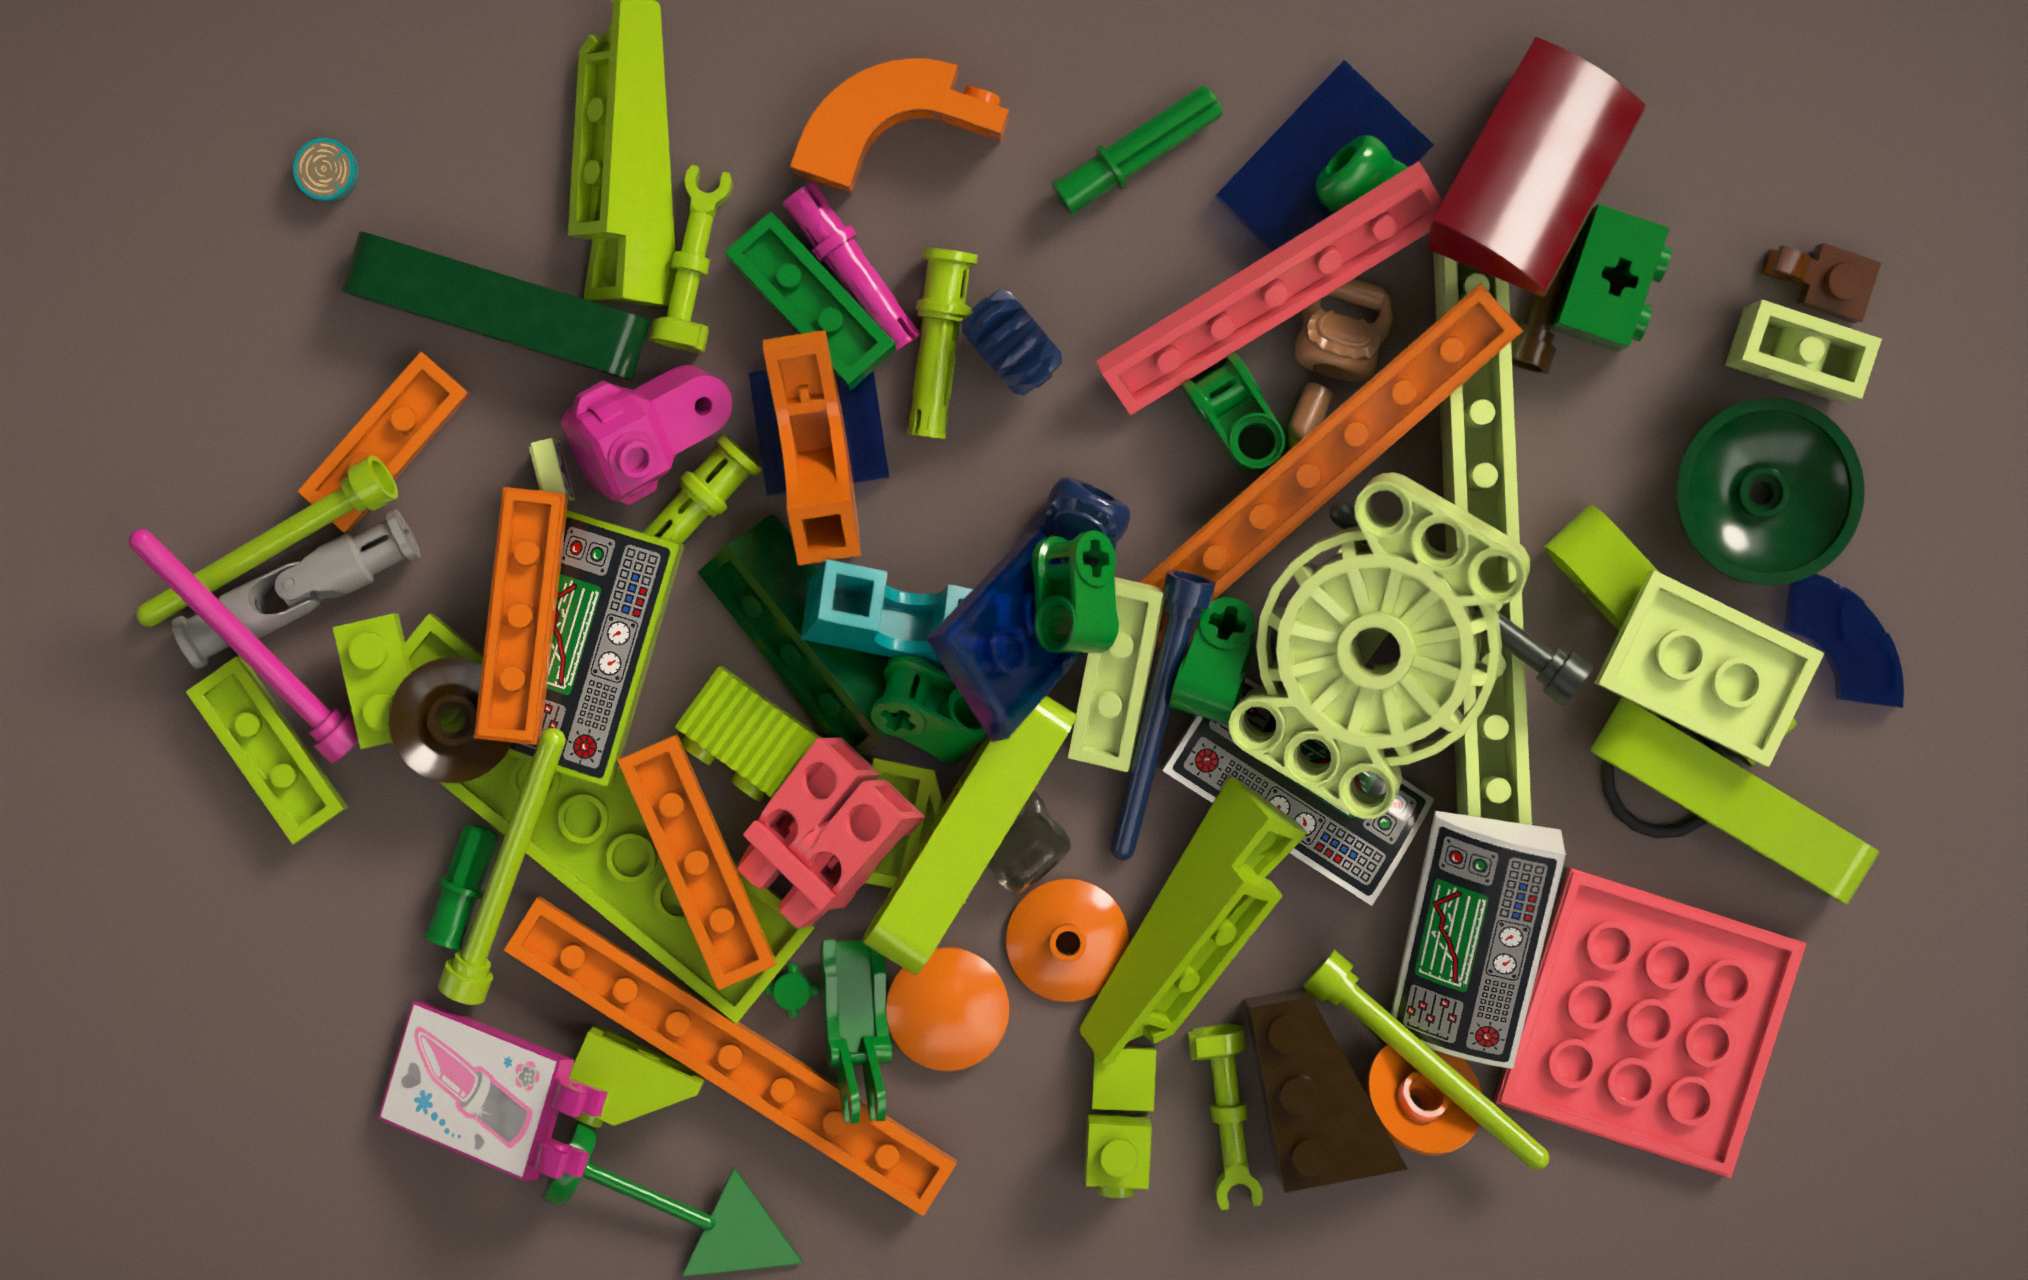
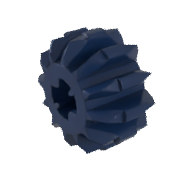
(1011, 342)

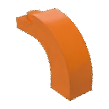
(880, 98)
(813, 448)

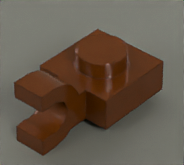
(1831, 281)

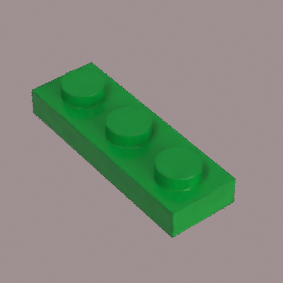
(810, 298)

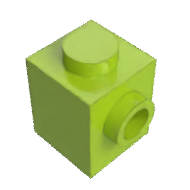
(1117, 1153)

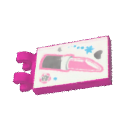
(486, 1094)

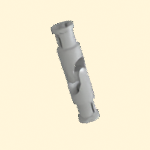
(325, 573)

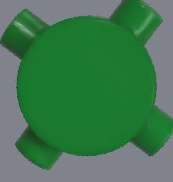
(792, 990)

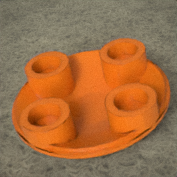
(948, 1011)

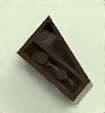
(1312, 1100)

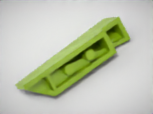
(624, 160)
(1196, 921)

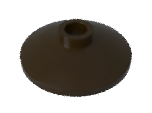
(417, 726)

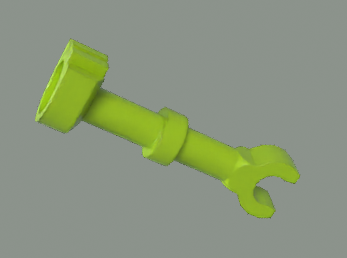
(690, 264)
(1221, 1045)

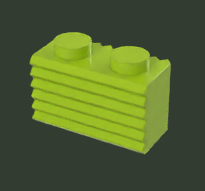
(745, 733)

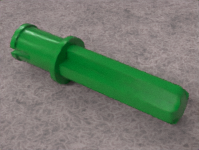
(1137, 150)

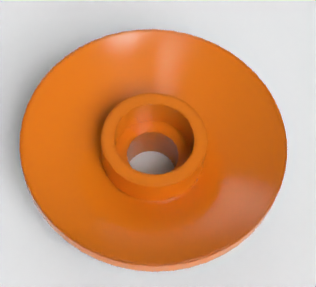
(1059, 908)
(1435, 1128)

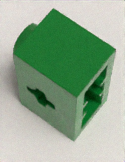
(1608, 242)

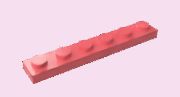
(1272, 289)

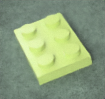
(1709, 668)

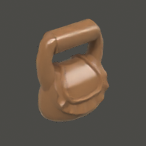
(1340, 344)

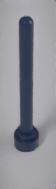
(1185, 599)

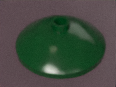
(1810, 484)

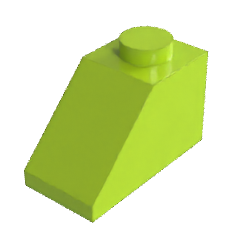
(633, 1076)

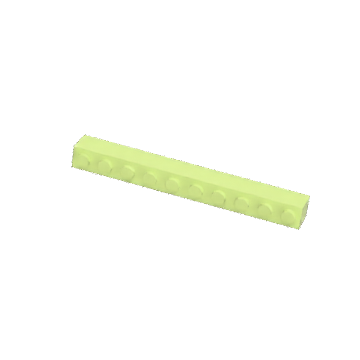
(1483, 482)

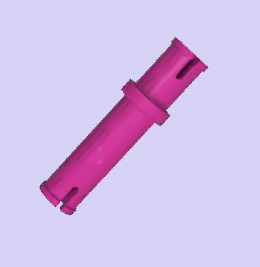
(844, 258)

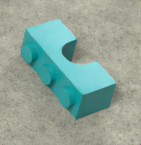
(859, 612)

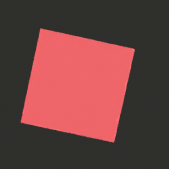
(1650, 1022)

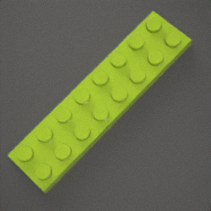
(604, 852)

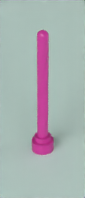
(331, 729)

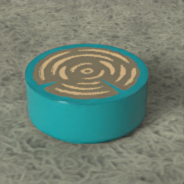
(325, 170)

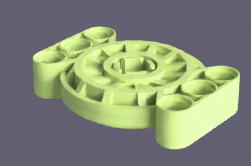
(1389, 585)

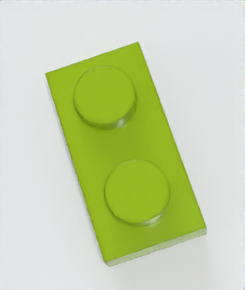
(373, 668)

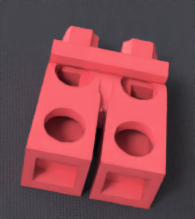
(826, 831)

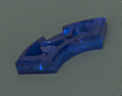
(1851, 638)

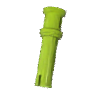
(941, 315)
(704, 491)

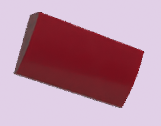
(1536, 169)

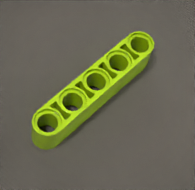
(1605, 568)
(1734, 800)
(965, 837)

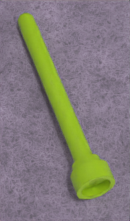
(366, 486)
(468, 974)
(1338, 985)

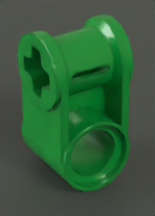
(1235, 411)
(1075, 598)
(1214, 668)
(927, 709)

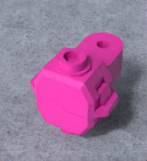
(631, 436)

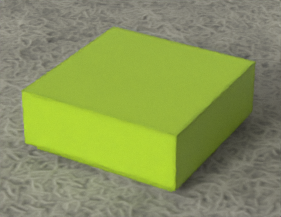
(1126, 1082)

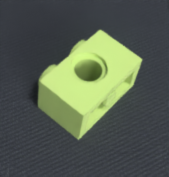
(1803, 352)

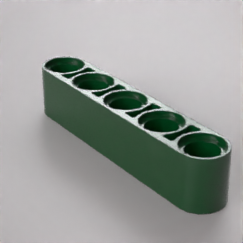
(495, 305)

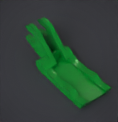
(856, 1023)

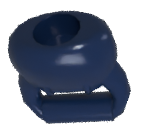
(1079, 508)

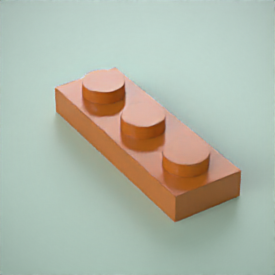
(391, 430)

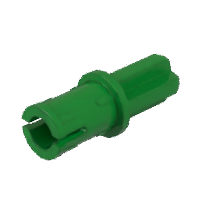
(462, 886)

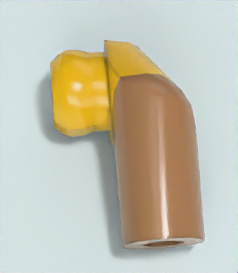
(1308, 412)

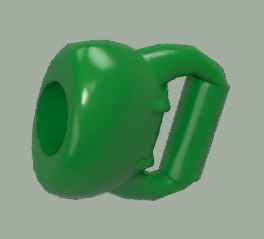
(1355, 171)

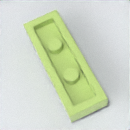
(1118, 681)

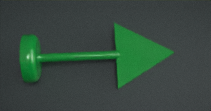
(734, 1235)

